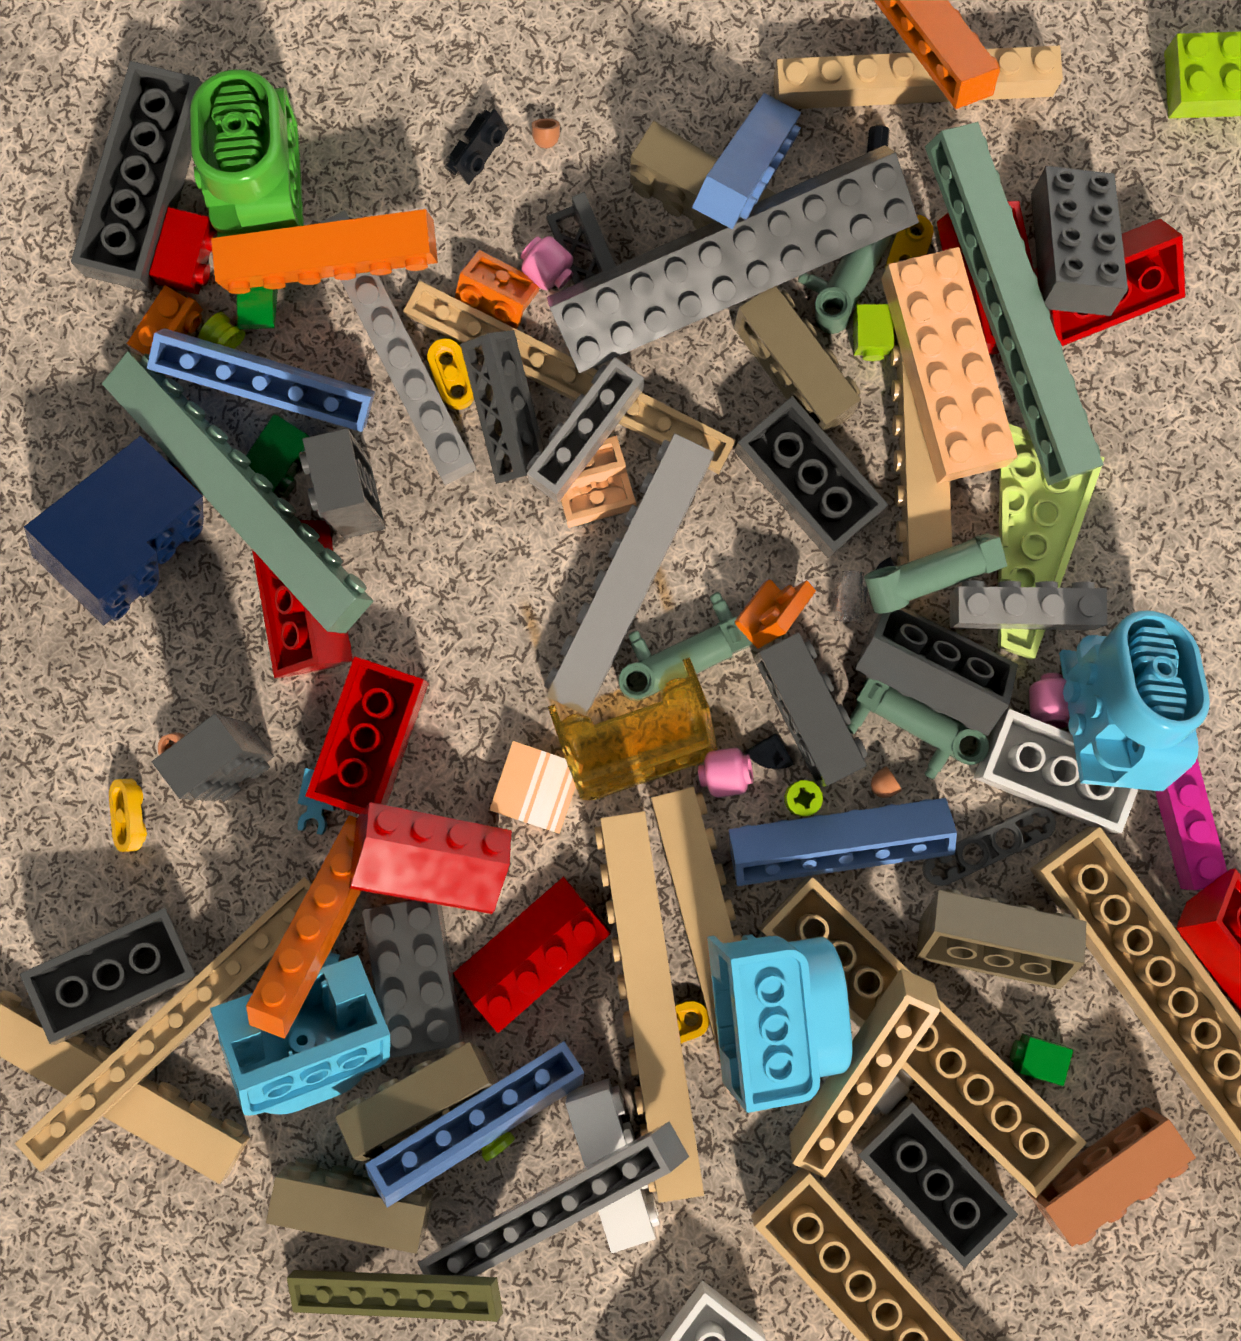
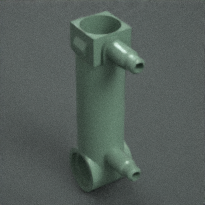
(844, 285)
(895, 586)
(704, 650)
(919, 721)

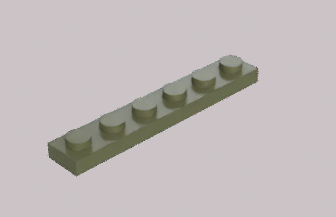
(395, 1295)

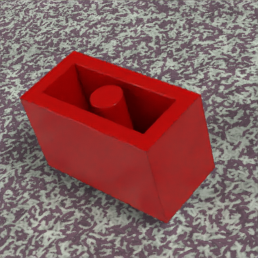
(183, 251)

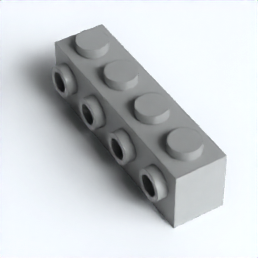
(585, 430)
(1028, 607)

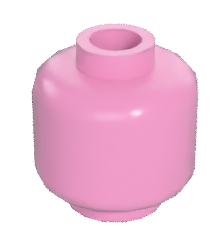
(547, 263)
(1048, 702)
(726, 772)

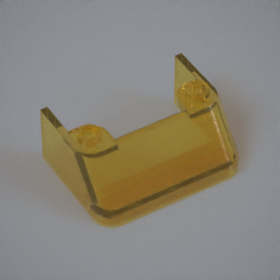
(638, 743)

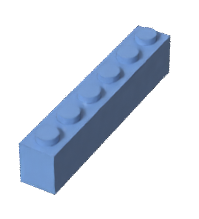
(748, 162)
(260, 379)
(842, 841)
(474, 1124)

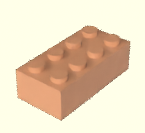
(1113, 1175)

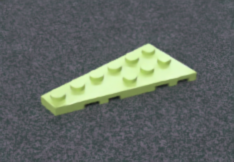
(1037, 529)

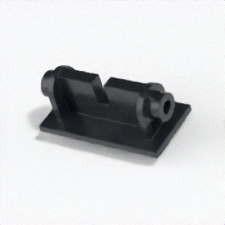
(484, 135)

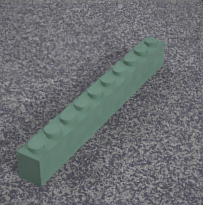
(1013, 303)
(239, 494)

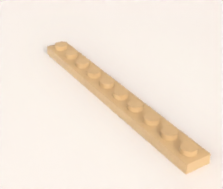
(559, 371)
(160, 1034)

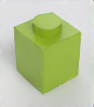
(872, 331)

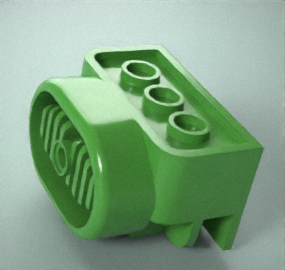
(246, 153)

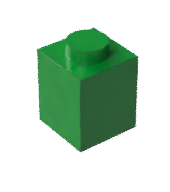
(1041, 1059)

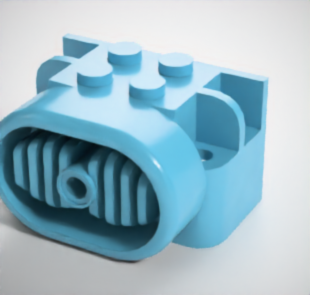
(1133, 690)
(779, 1018)
(324, 1053)

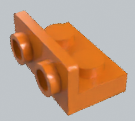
(495, 288)
(167, 311)
(773, 611)

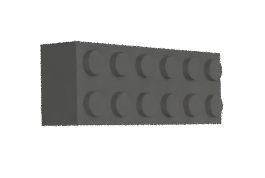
(137, 177)

